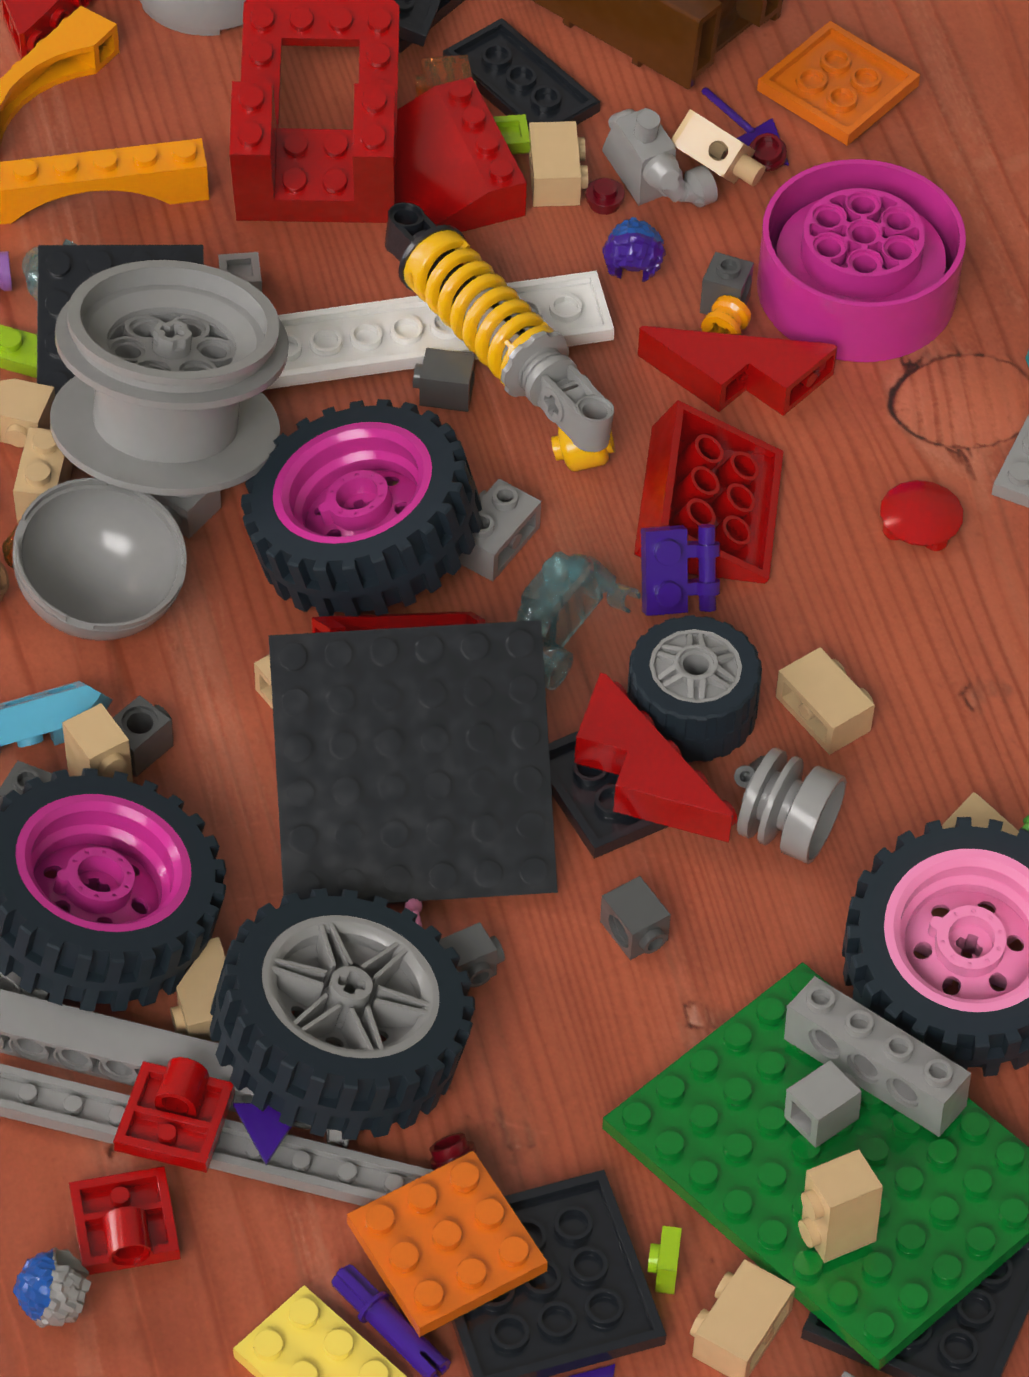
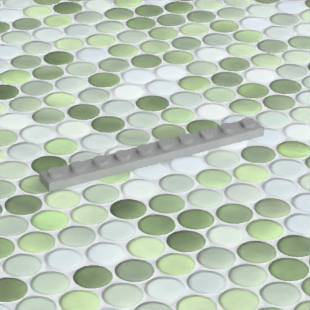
(295, 1164)

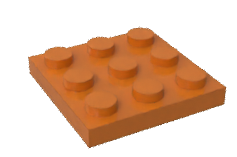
(838, 82)
(446, 1243)

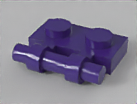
(666, 569)

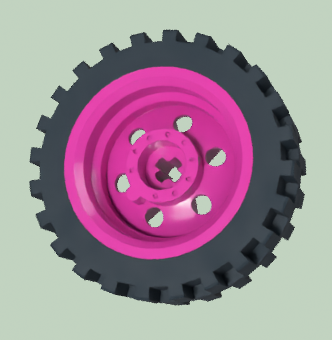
(372, 537)
(71, 895)

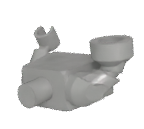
(648, 161)

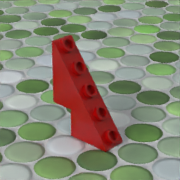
(35, 19)
(726, 365)
(652, 773)

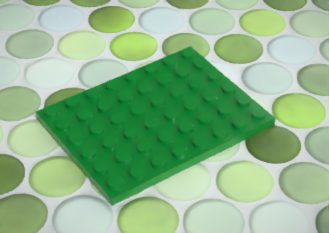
(723, 1145)

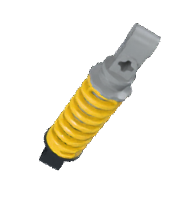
(496, 324)

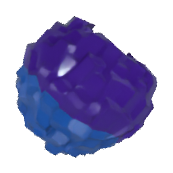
(635, 248)

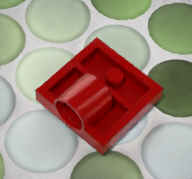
(175, 1114)
(124, 1220)

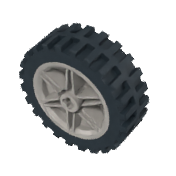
(349, 978)

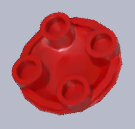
(921, 514)

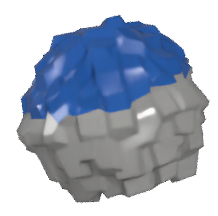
(52, 1288)

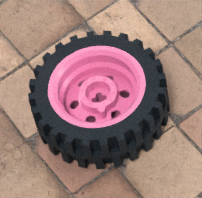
(894, 918)

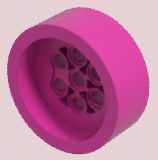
(861, 259)

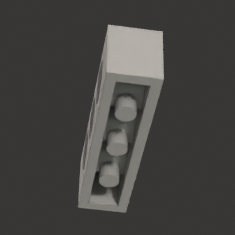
(877, 1055)

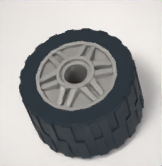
(697, 684)

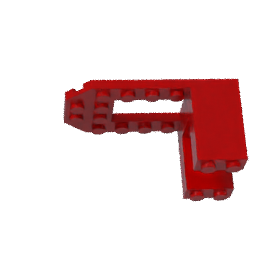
(315, 171)

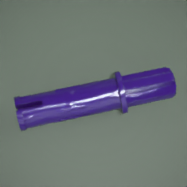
(389, 1322)

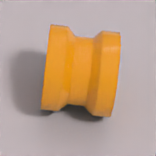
(727, 316)

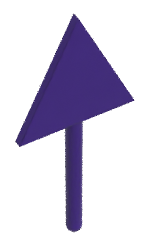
(752, 133)
(262, 1128)

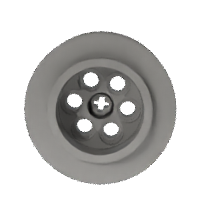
(168, 378)

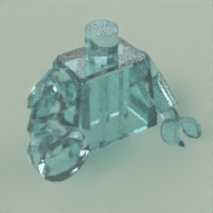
(563, 599)

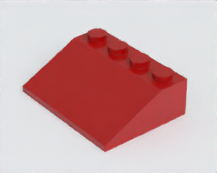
(456, 159)
(718, 477)

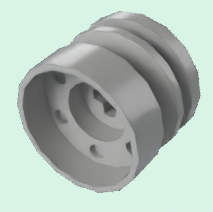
(782, 801)

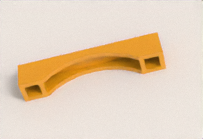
(72, 50)
(164, 171)

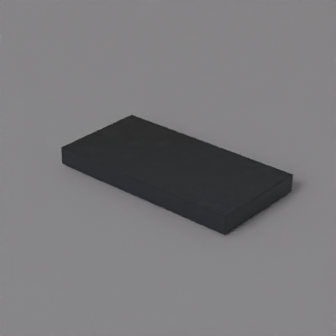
(522, 78)

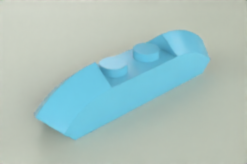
(43, 712)

